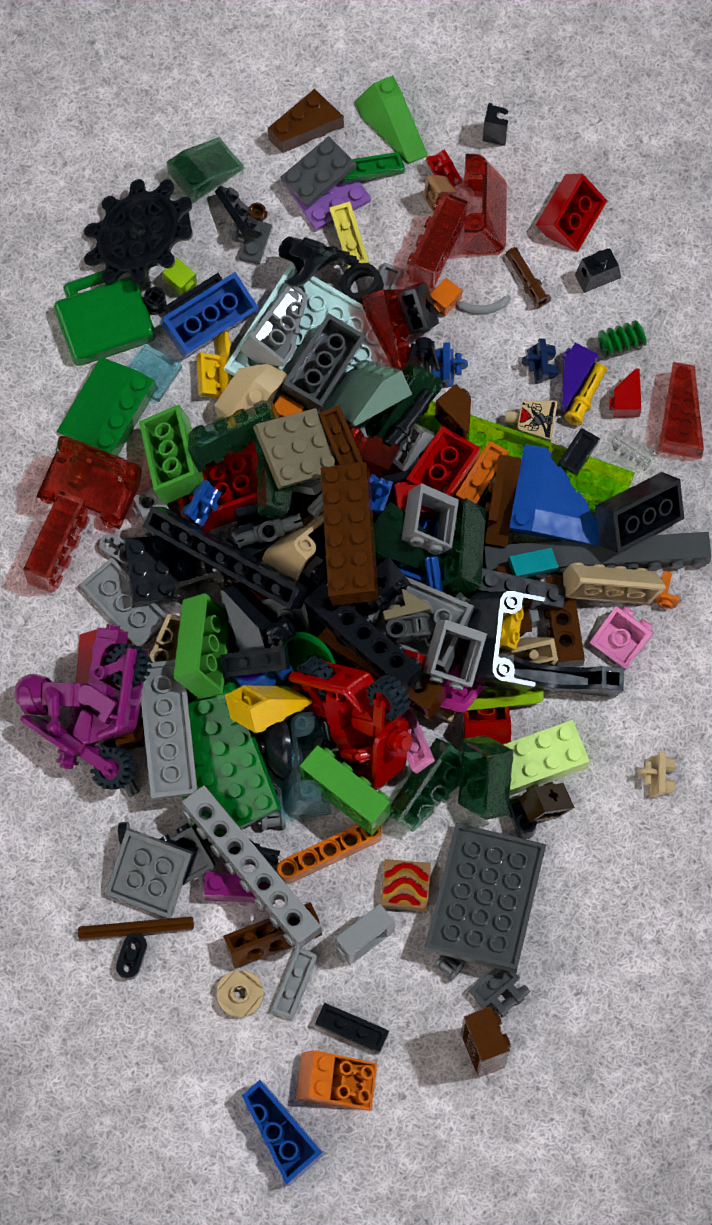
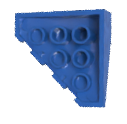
(548, 503)

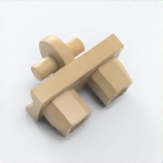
(655, 774)

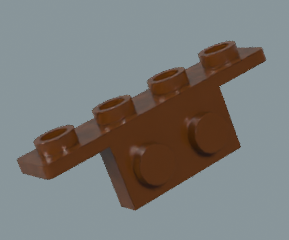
(502, 501)

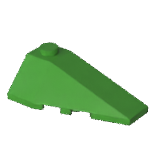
(388, 114)

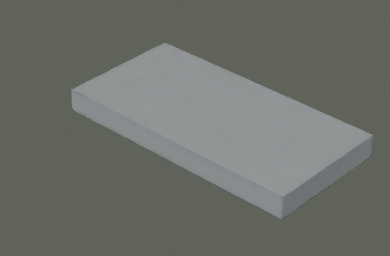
(112, 596)

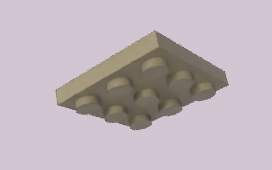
(295, 447)

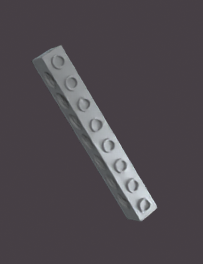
(204, 801)

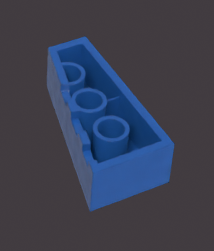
(285, 1138)

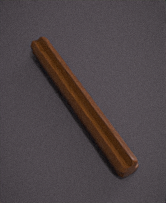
(141, 927)

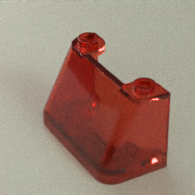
(486, 230)
(94, 475)

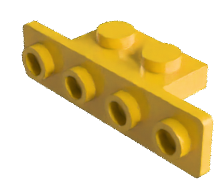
(210, 368)

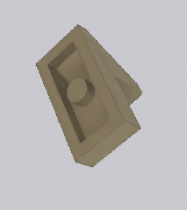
(412, 606)

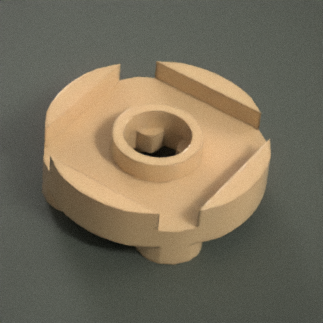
(240, 1007)

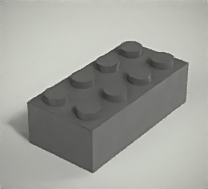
(323, 363)

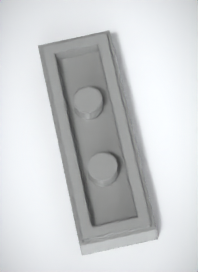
(294, 983)

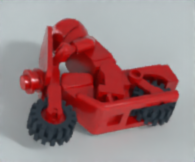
(360, 716)

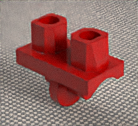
(442, 165)

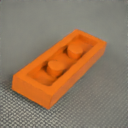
(481, 473)

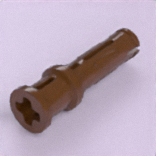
(531, 284)

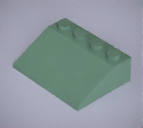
(368, 391)

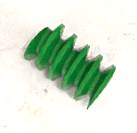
(621, 337)

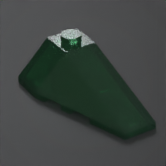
(388, 541)

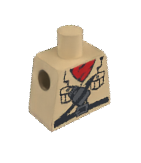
(534, 418)

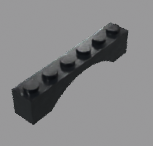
(582, 680)

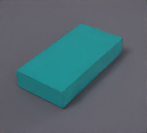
(533, 563)

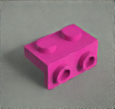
(459, 699)

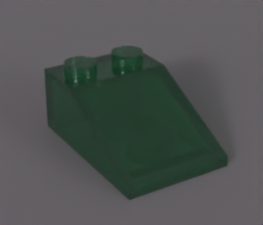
(203, 168)

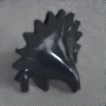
(310, 257)

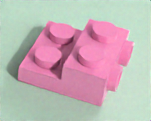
(622, 636)

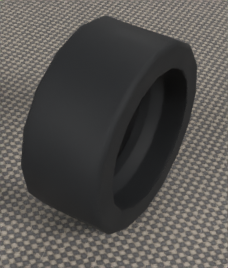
(357, 272)

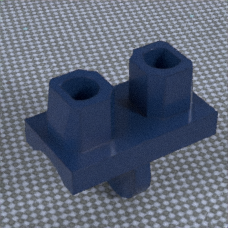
(537, 361)

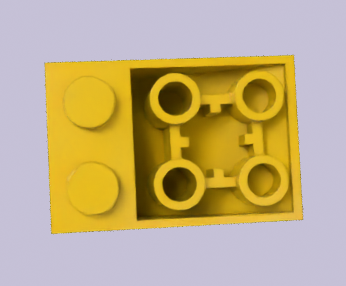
(263, 705)

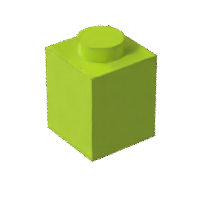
(180, 277)

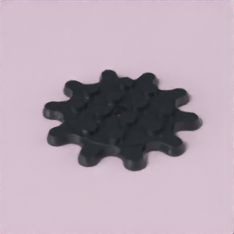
(124, 218)

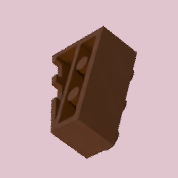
(305, 121)

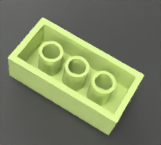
(546, 757)

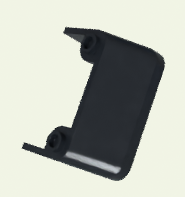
(488, 618)

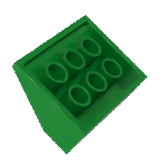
(108, 406)

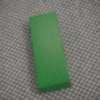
(376, 167)

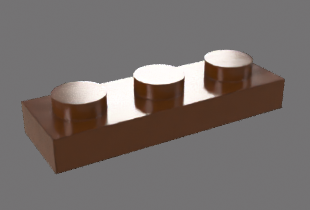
(340, 436)

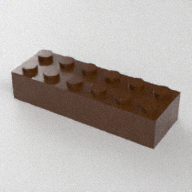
(349, 534)

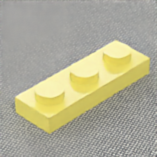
(348, 231)

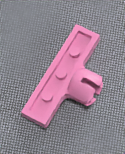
(419, 754)

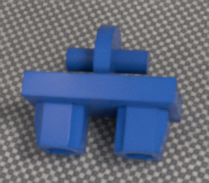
(446, 356)
(380, 491)
(203, 502)

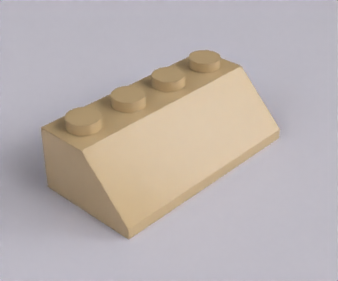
(612, 584)

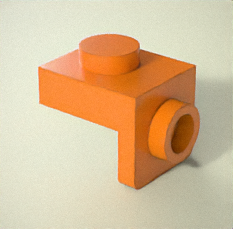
(664, 599)

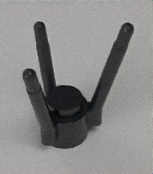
(424, 348)

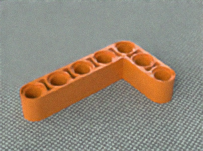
(321, 859)

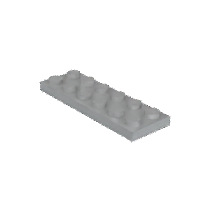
(167, 734)

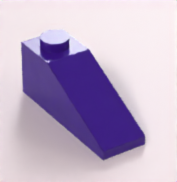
(576, 369)

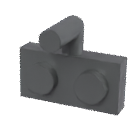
(252, 248)

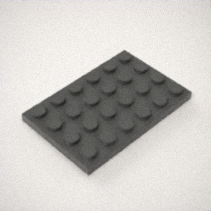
(485, 897)

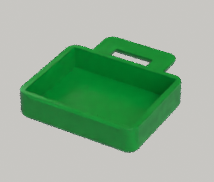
(102, 318)

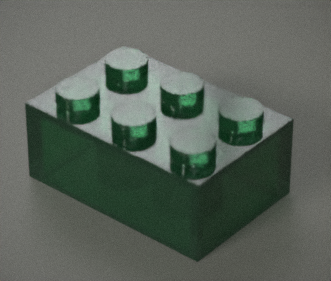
(485, 777)

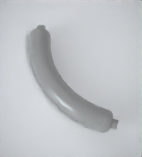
(484, 309)

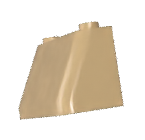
(294, 548)

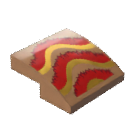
(405, 885)

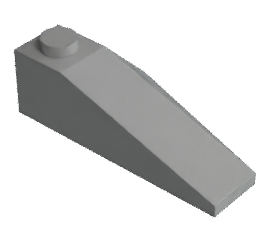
(277, 332)

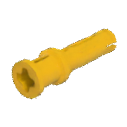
(582, 402)

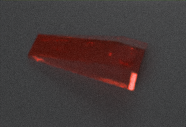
(389, 325)

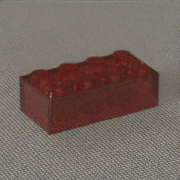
(438, 240)
(56, 542)

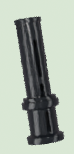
(402, 427)

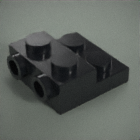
(190, 840)

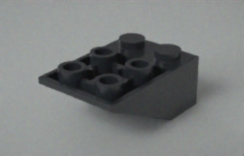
(247, 617)

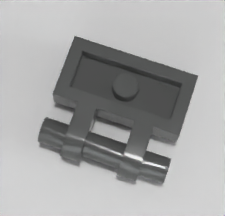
(493, 986)

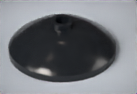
(277, 749)

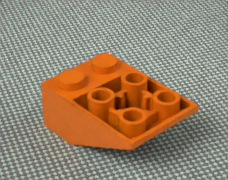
(336, 1080)

